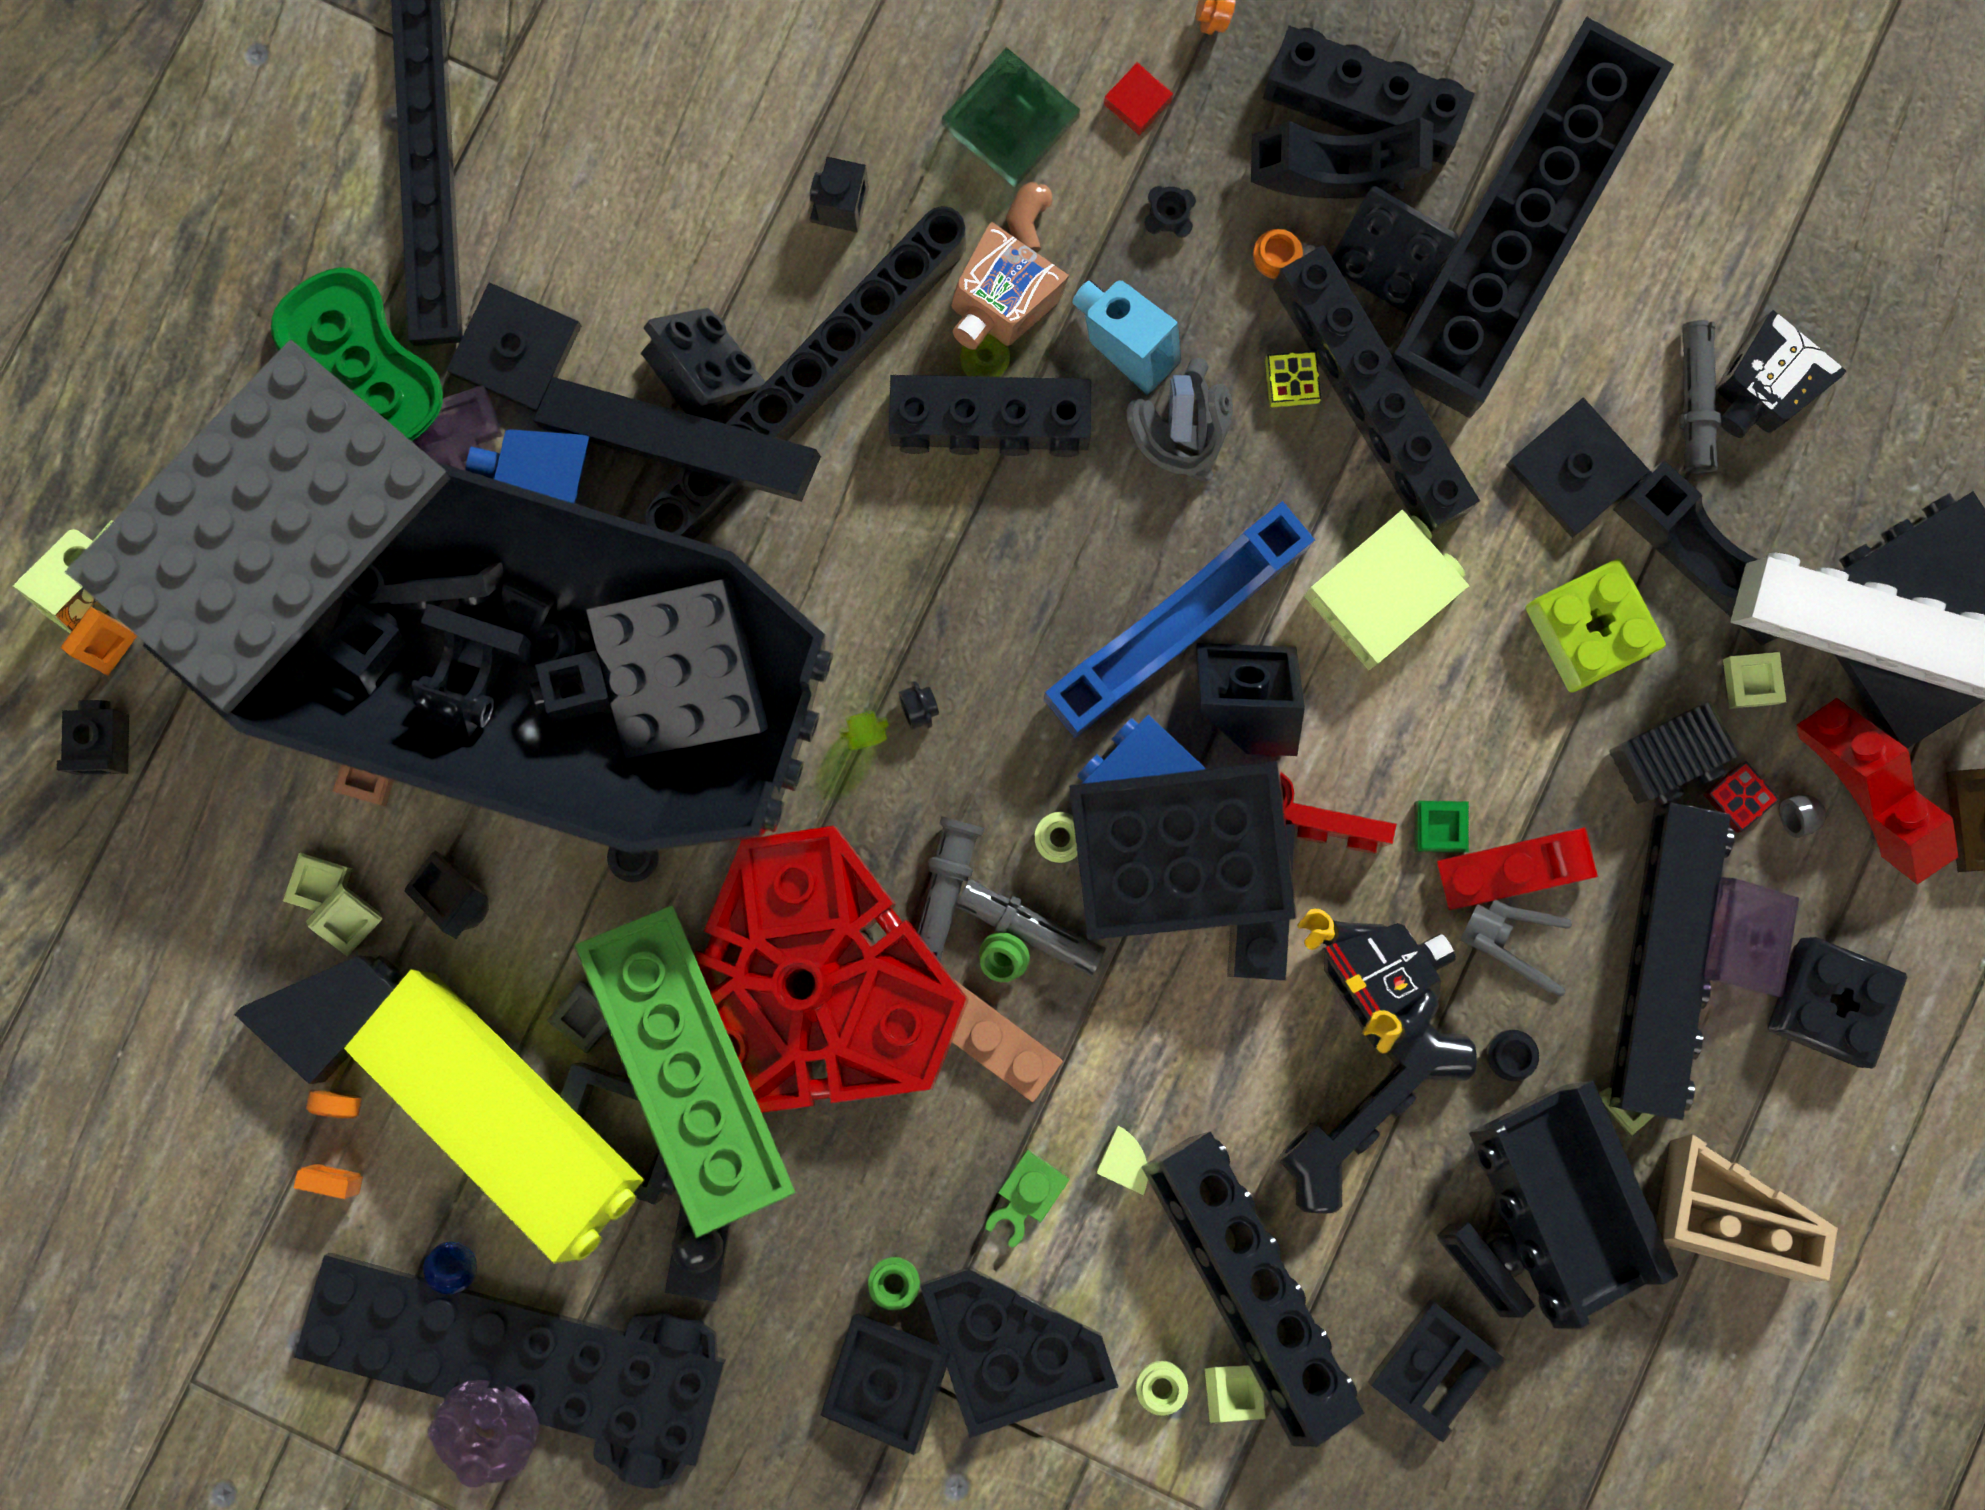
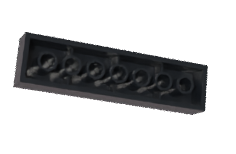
(1529, 217)

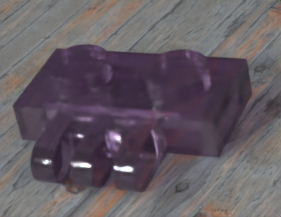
(462, 423)

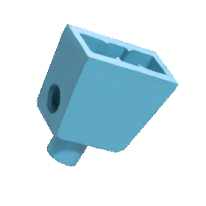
(1130, 332)

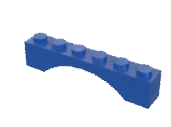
(1179, 620)

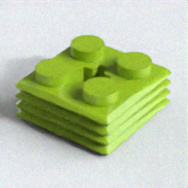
(1608, 596)

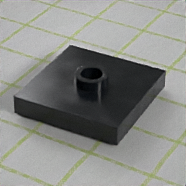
(513, 347)
(1577, 467)
(886, 1383)

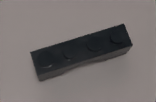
(1673, 520)

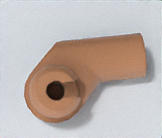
(1023, 211)

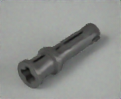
(949, 870)

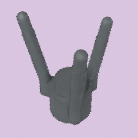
(1489, 934)

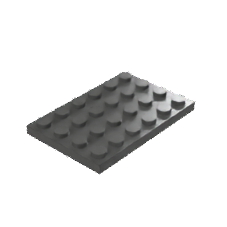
(258, 526)

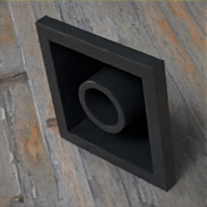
(1252, 695)

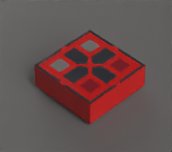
(1742, 796)

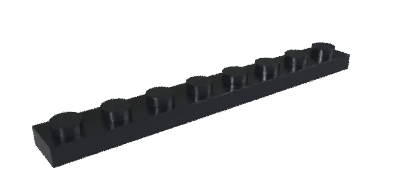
(426, 172)

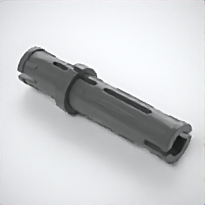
(1699, 386)
(1030, 927)

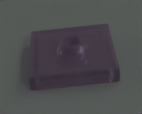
(1751, 937)

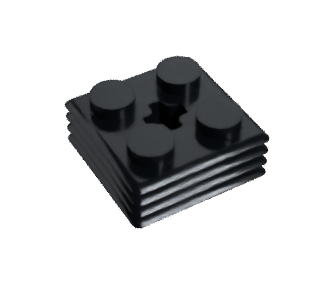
(1869, 998)

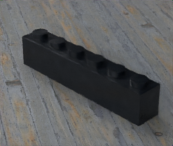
(1669, 961)

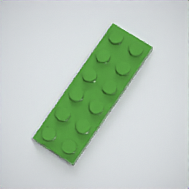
(684, 1071)

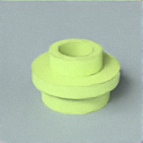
(1042, 837)
(1164, 1404)

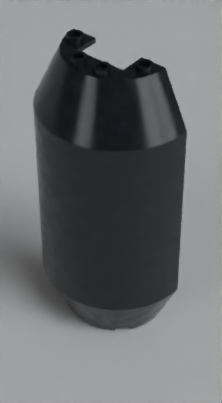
(520, 763)

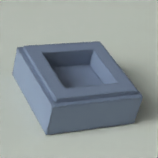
(1181, 408)

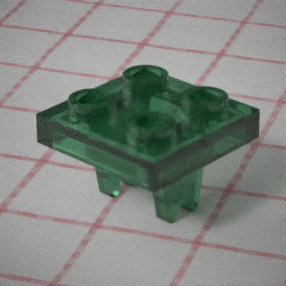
(1010, 117)

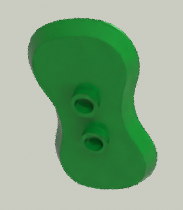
(345, 329)

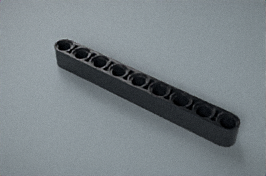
(817, 355)

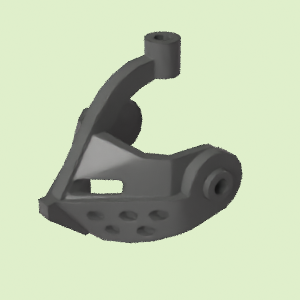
(1207, 437)

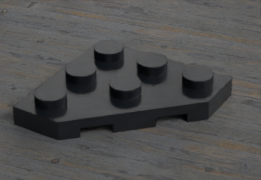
(1012, 1351)

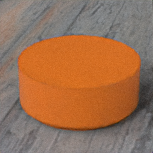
(333, 1104)

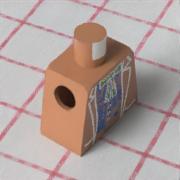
(1004, 290)

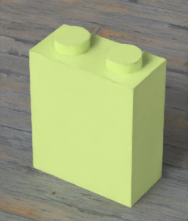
(1387, 589)

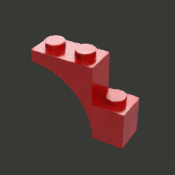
(1879, 775)

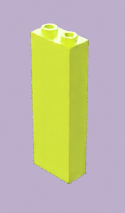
(495, 1117)

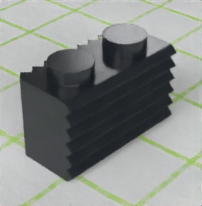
(1675, 753)

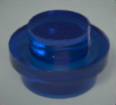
(450, 1268)

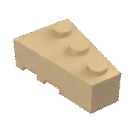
(1735, 1218)

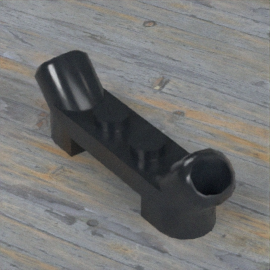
(1318, 1157)

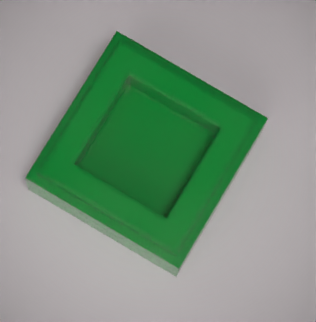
(1442, 826)

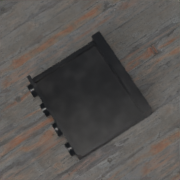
(1932, 560)

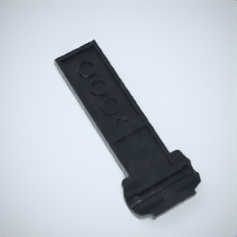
(633, 1391)

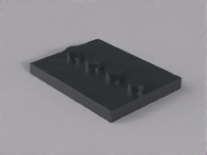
(1183, 851)

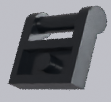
(1424, 1359)

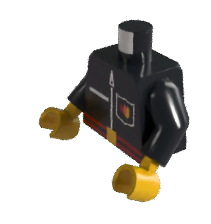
(1381, 974)

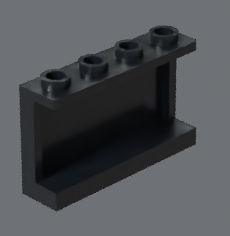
(1572, 1203)

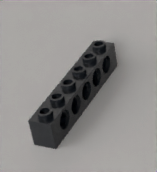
(1374, 390)
(1331, 1400)

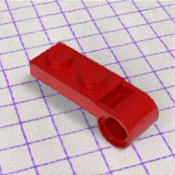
(1317, 824)
(1517, 868)

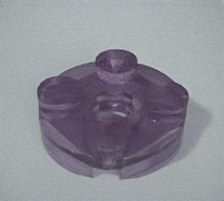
(476, 1457)

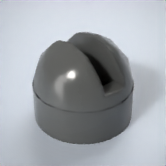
(1802, 815)

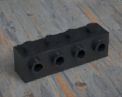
(1363, 91)
(990, 414)

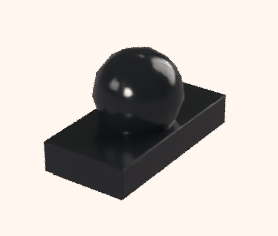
(448, 895)
(696, 1262)
(1490, 1266)

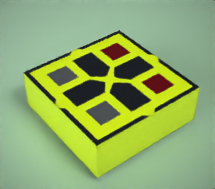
(1293, 379)

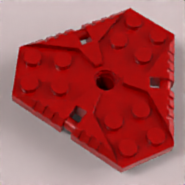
(875, 1010)

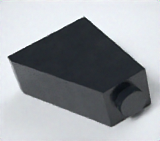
(321, 1014)

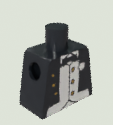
(1774, 377)

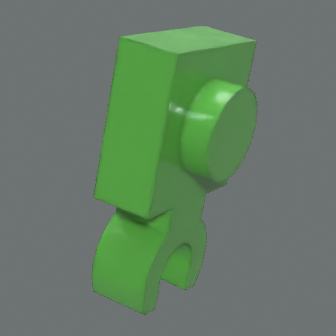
(1030, 1190)

